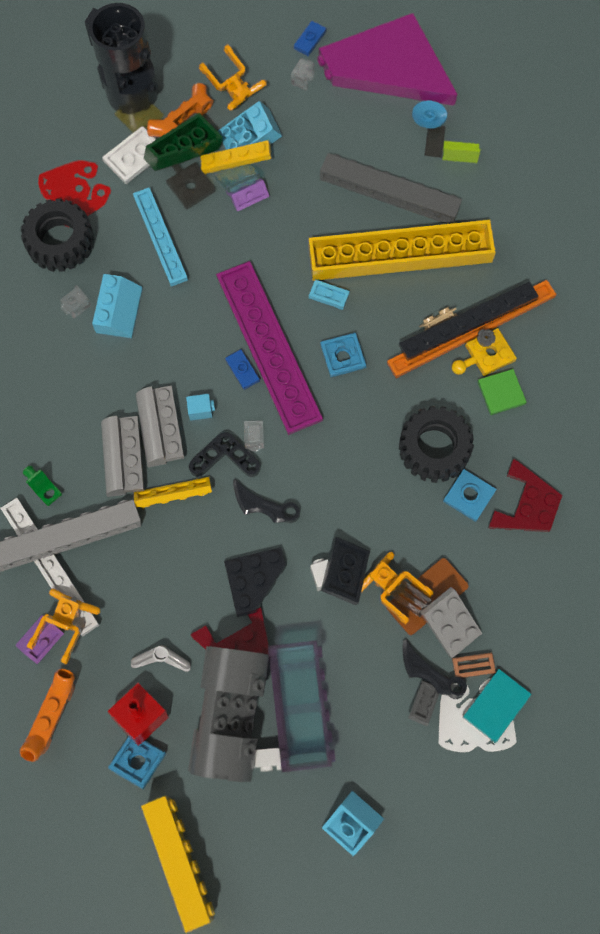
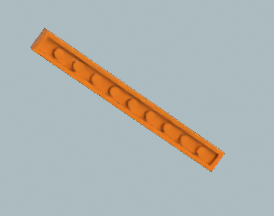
(400, 365)

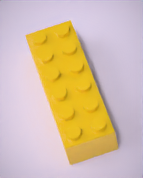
(178, 864)

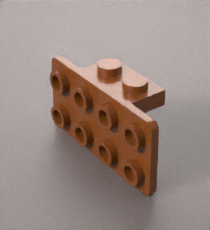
(438, 579)

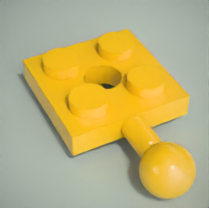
(485, 362)

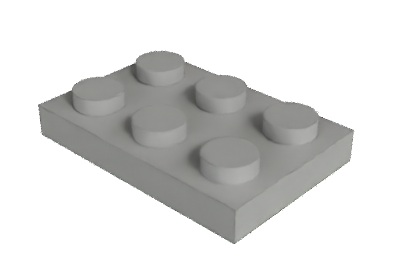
(451, 622)

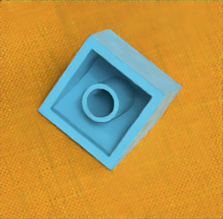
(353, 823)

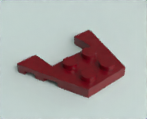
(536, 506)
(250, 638)

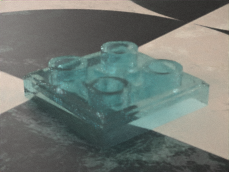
(237, 177)

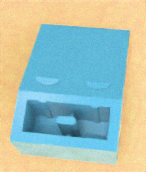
(250, 127)

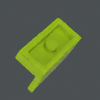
(460, 152)

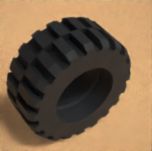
(51, 215)
(440, 421)

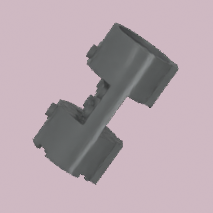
(224, 740)

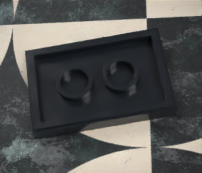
(345, 571)

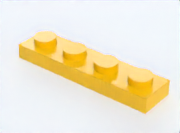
(235, 157)
(172, 492)

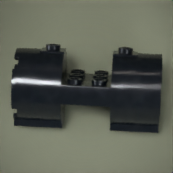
(123, 56)

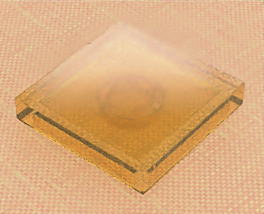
(139, 119)

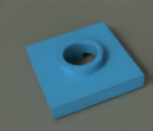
(349, 344)
(470, 508)
(122, 762)

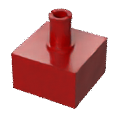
(138, 714)

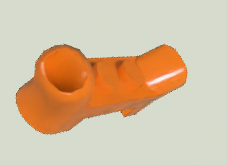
(197, 104)
(48, 716)

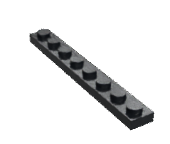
(468, 321)

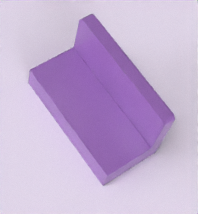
(249, 195)
(46, 641)

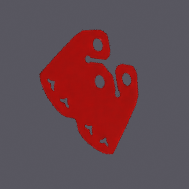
(63, 183)

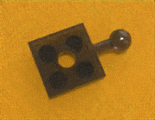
(190, 174)

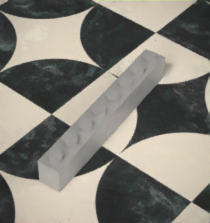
(68, 534)

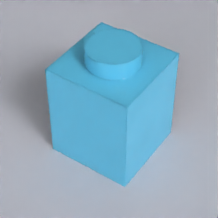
(200, 407)

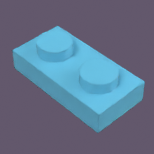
(329, 294)

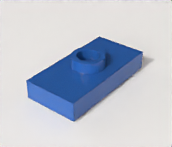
(310, 38)
(242, 369)

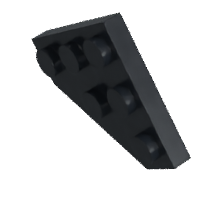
(253, 578)

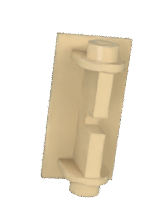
(445, 314)

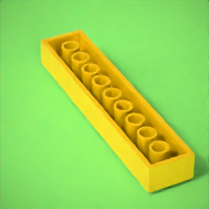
(401, 250)

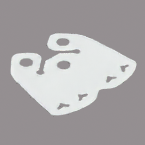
(457, 729)

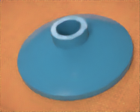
(429, 114)

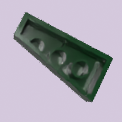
(183, 143)

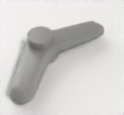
(161, 654)

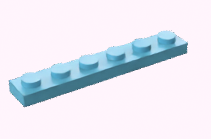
(160, 237)

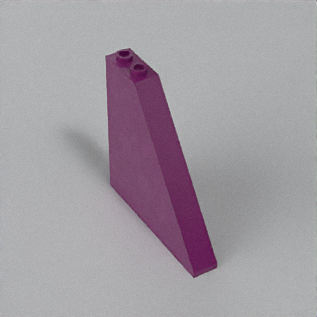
(389, 61)

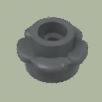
(483, 341)

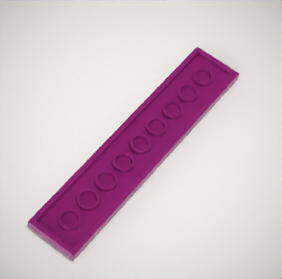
(269, 348)

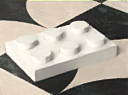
(128, 157)

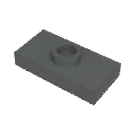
(424, 703)

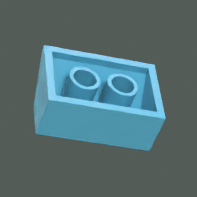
(117, 306)

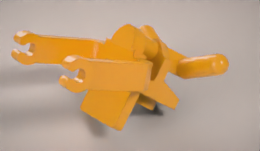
(234, 85)
(389, 580)
(64, 617)

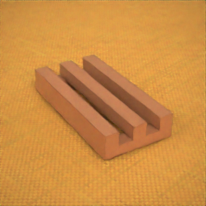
(476, 673)

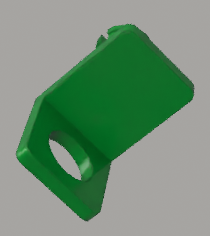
(41, 484)

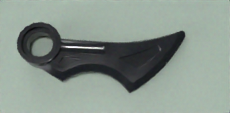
(252, 503)
(418, 668)

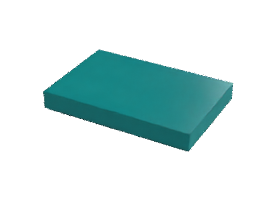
(497, 706)

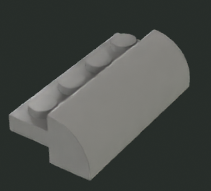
(159, 425)
(122, 455)

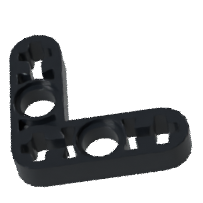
(221, 451)

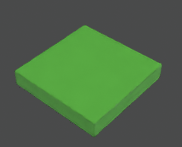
(501, 392)

